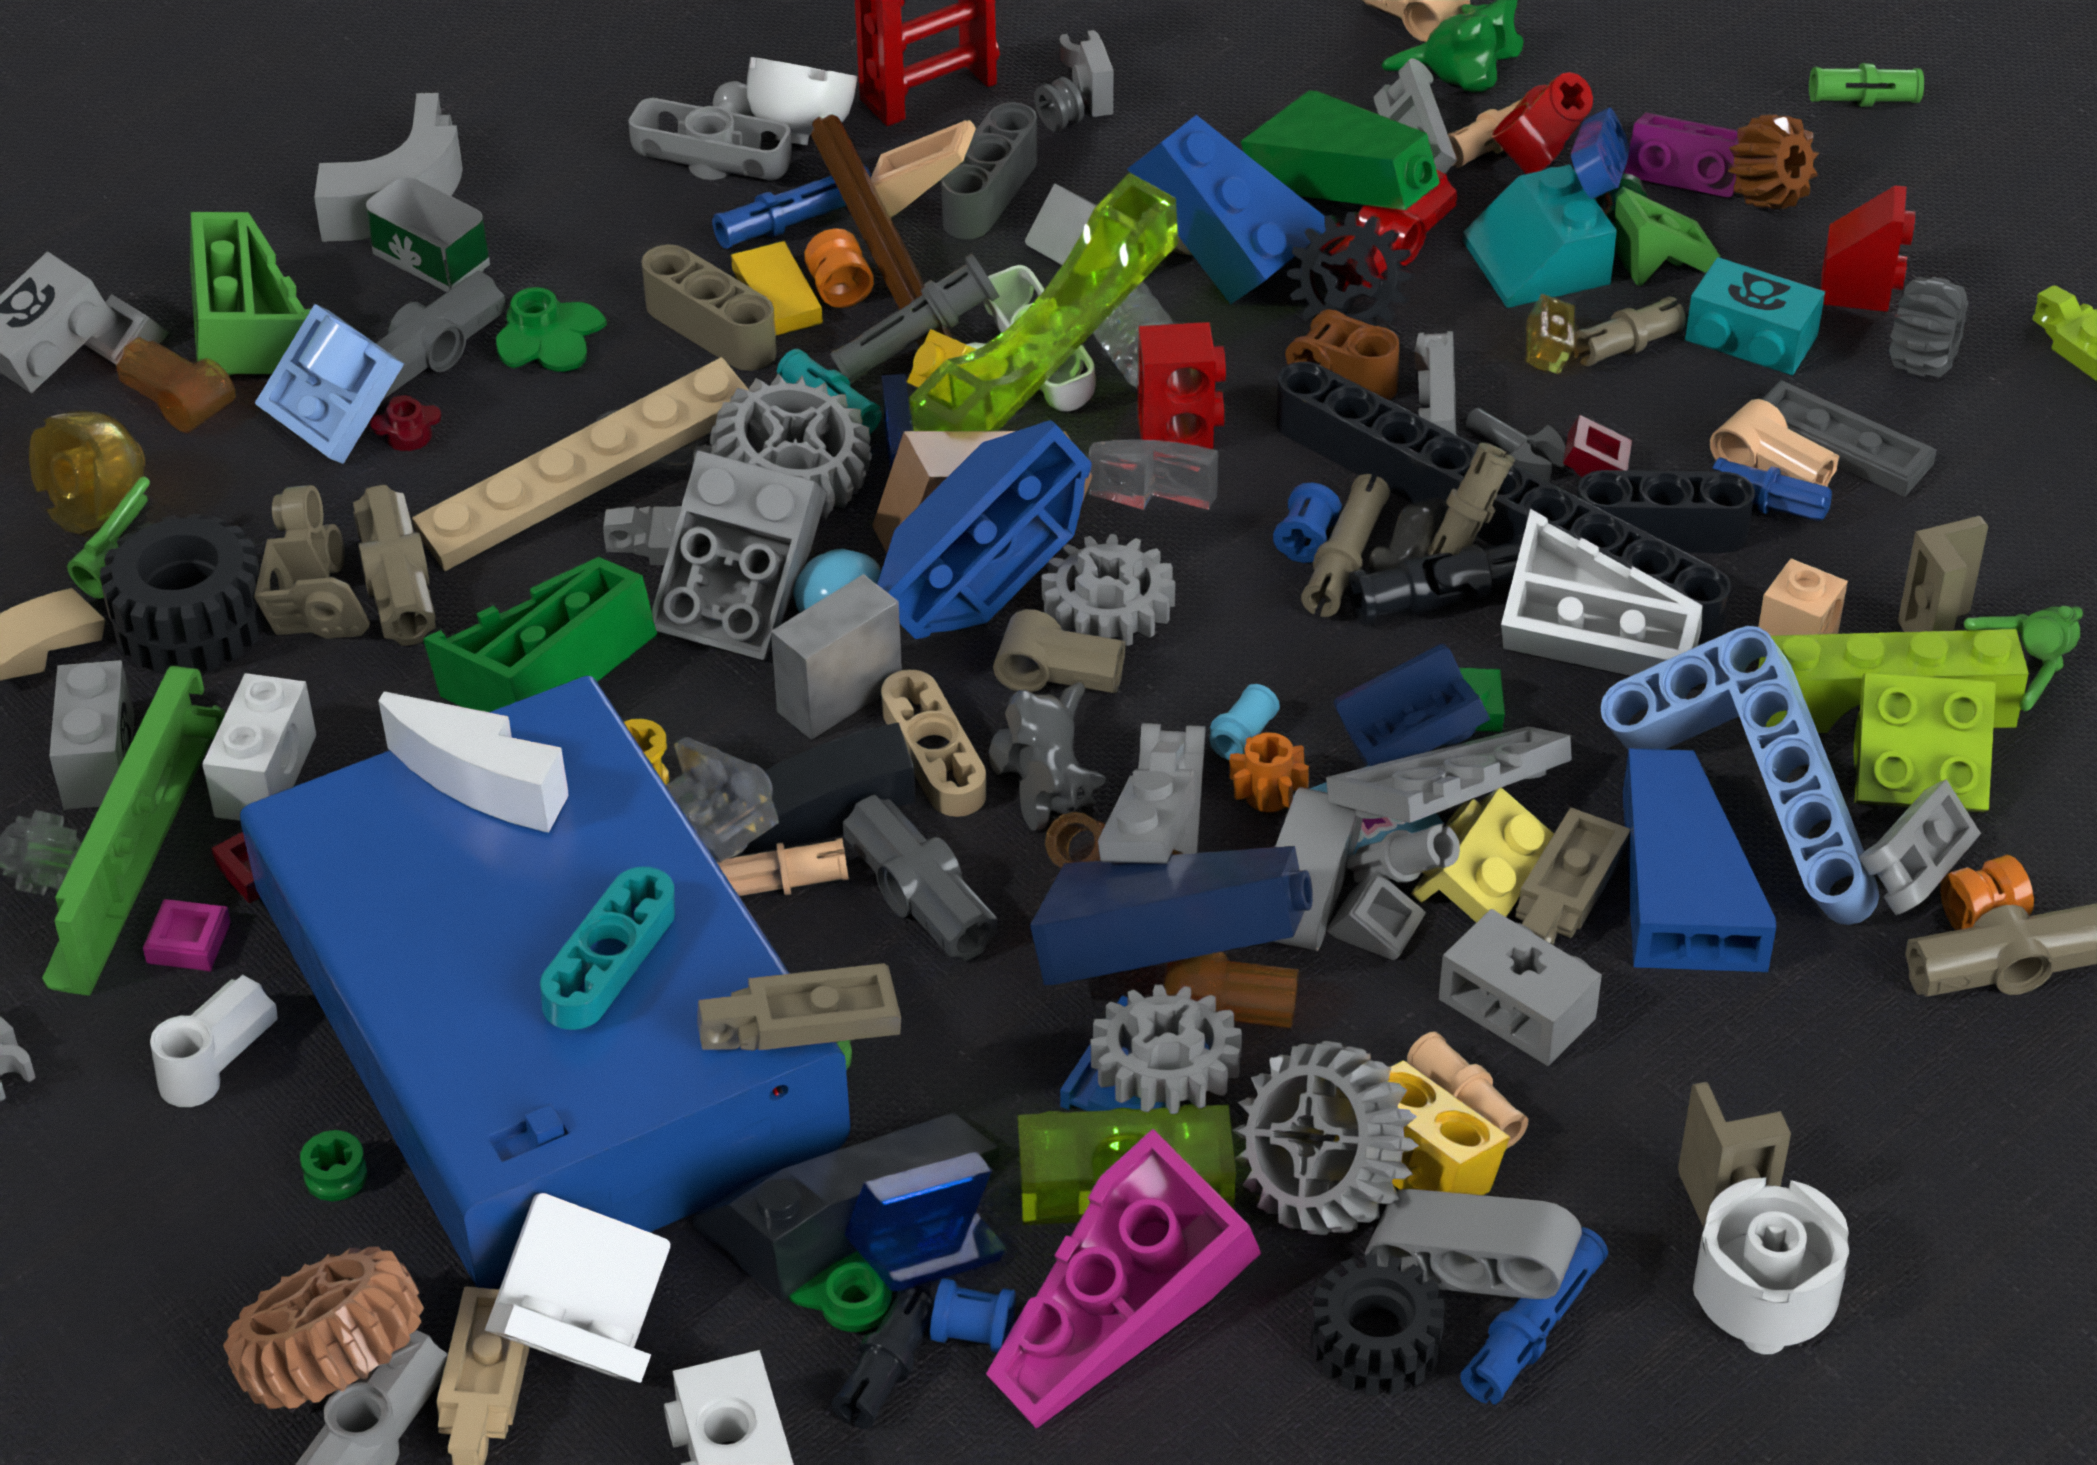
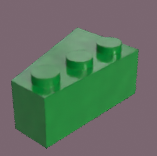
(568, 630)

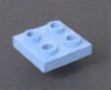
(329, 383)

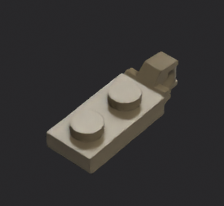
(1571, 874)
(802, 1010)

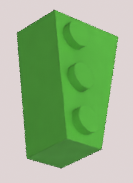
(239, 296)

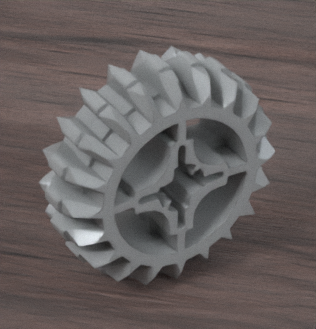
(791, 436)
(1325, 1182)

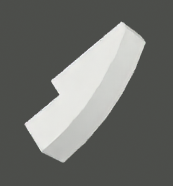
(476, 759)

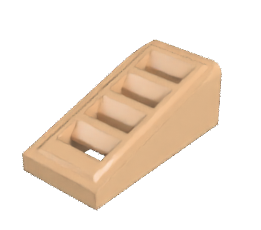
(918, 165)

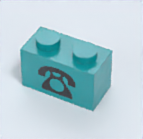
(1754, 316)

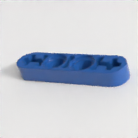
(1600, 153)

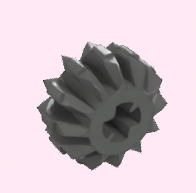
(1928, 326)

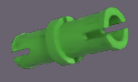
(1831, 85)

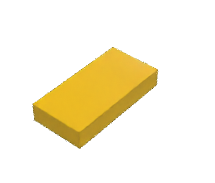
(777, 276)

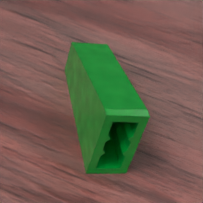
(1344, 153)

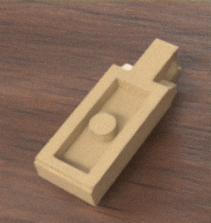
(478, 1381)

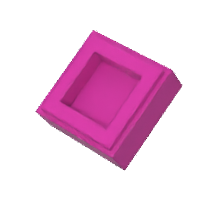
(186, 935)

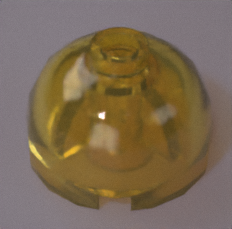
(85, 466)

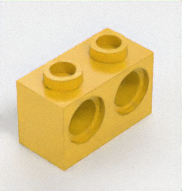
(1456, 1144)

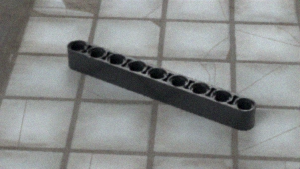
(1429, 461)

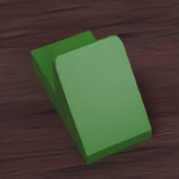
(1655, 233)

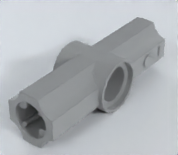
(379, 1407)

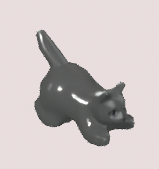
(1042, 752)

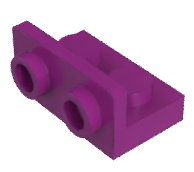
(1682, 154)

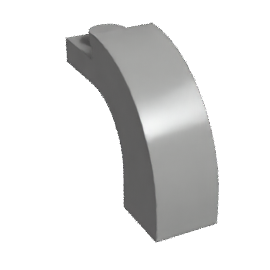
(427, 155)

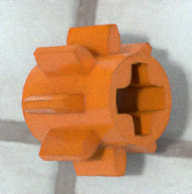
(1268, 772)

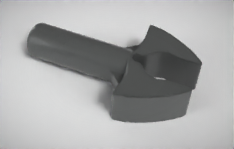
(1531, 452)

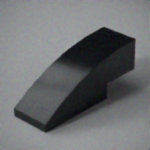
(824, 784)

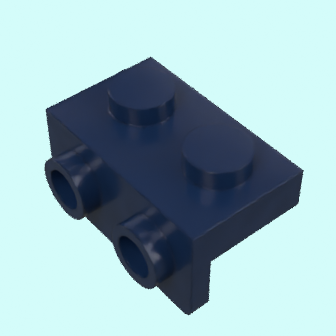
(1411, 709)

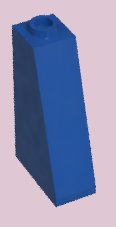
(1687, 873)

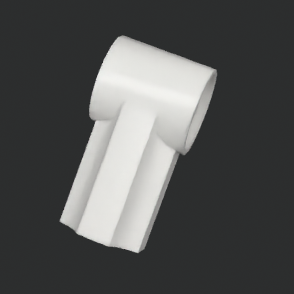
(196, 1047)

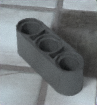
(992, 171)

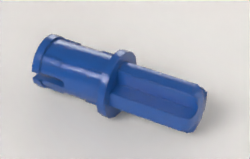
(1782, 492)

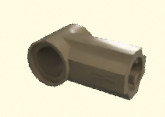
(1040, 652)

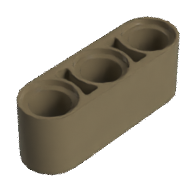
(709, 307)

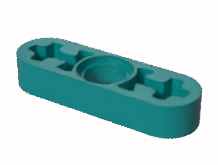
(607, 974)

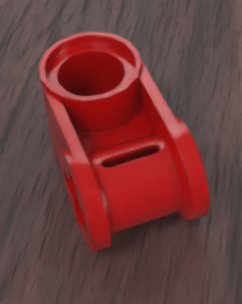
(1544, 121)

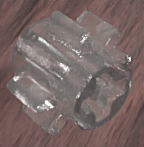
(38, 851)

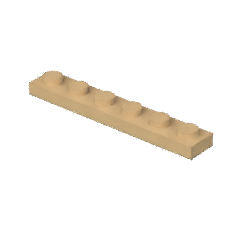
(576, 466)

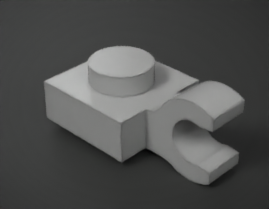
(1090, 71)

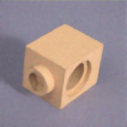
(1803, 602)

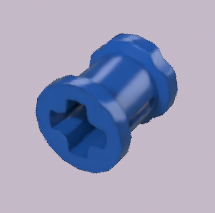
(1307, 522)
(972, 1315)

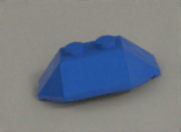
(985, 530)

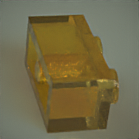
(1550, 334)

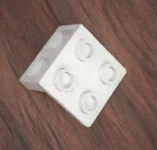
(580, 1287)

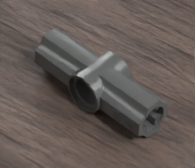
(439, 332)
(920, 878)

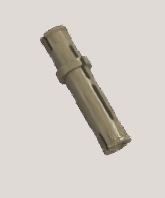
(1344, 548)

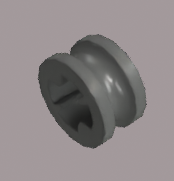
(1059, 104)

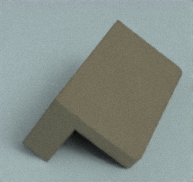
(1942, 575)
(1726, 1153)

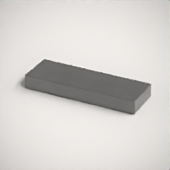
(1862, 444)

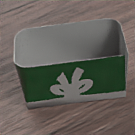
(423, 227)

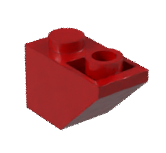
(1863, 253)

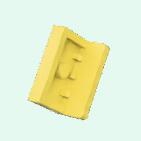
(1496, 855)

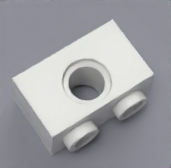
(259, 743)
(727, 1404)

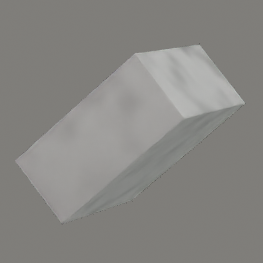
(836, 656)

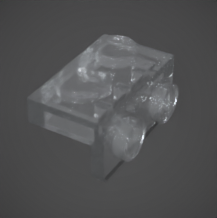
(722, 798)

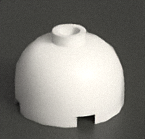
(797, 95)

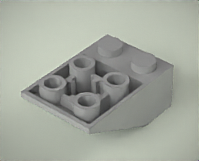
(736, 554)

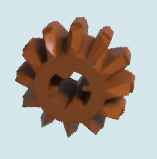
(1773, 161)

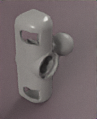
(714, 137)

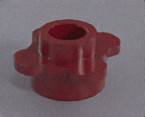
(406, 423)

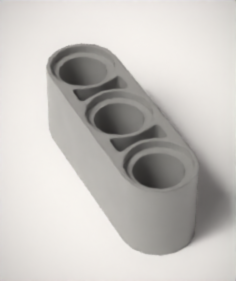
(1323, 842)
(1479, 1242)

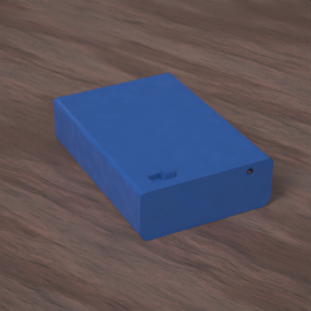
(429, 963)

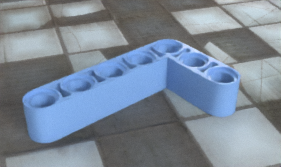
(1776, 748)

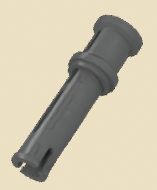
(937, 306)

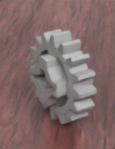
(1109, 589)
(1166, 1049)

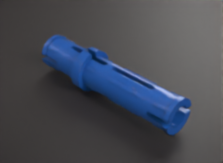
(773, 213)
(1520, 1333)

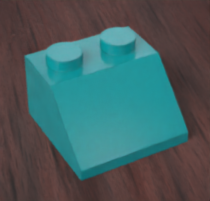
(1543, 238)

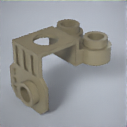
(307, 558)

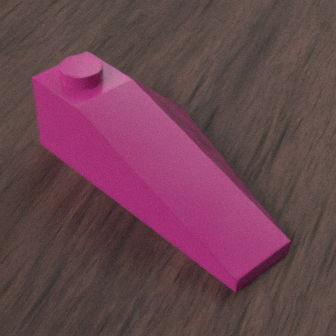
(1130, 1272)

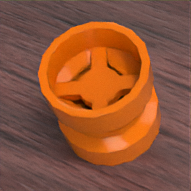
(839, 268)
(1972, 893)

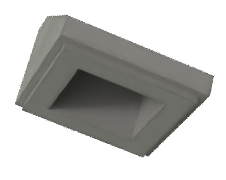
(122, 329)
(1377, 917)

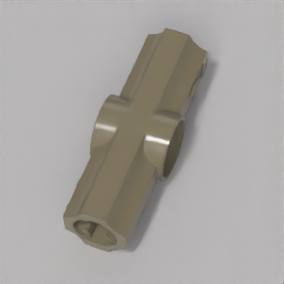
(394, 565)
(2004, 950)

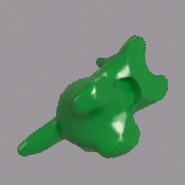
(1467, 46)

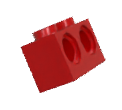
(1178, 383)

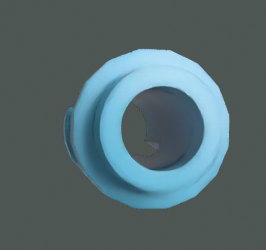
(1243, 720)

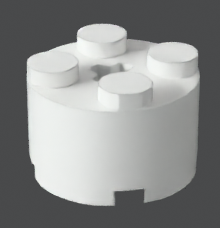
(1771, 1263)

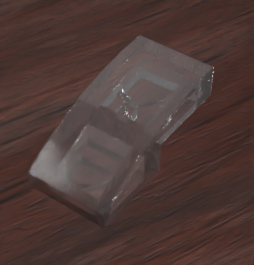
(1139, 469)

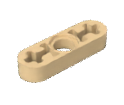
(932, 764)

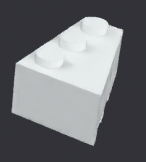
(1591, 609)

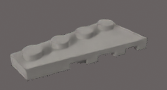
(1448, 776)

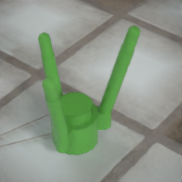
(88, 562)
(2044, 635)

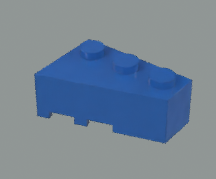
(1228, 207)

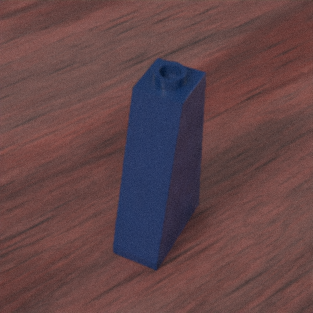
(1148, 914)

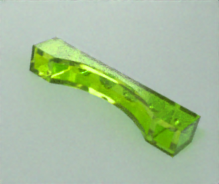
(1112, 256)

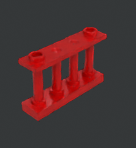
(885, 38)

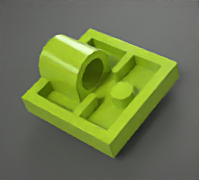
(1921, 733)

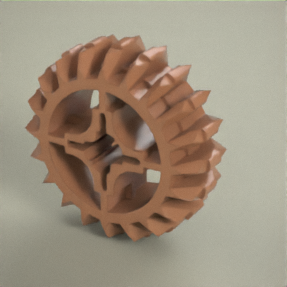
(323, 1327)

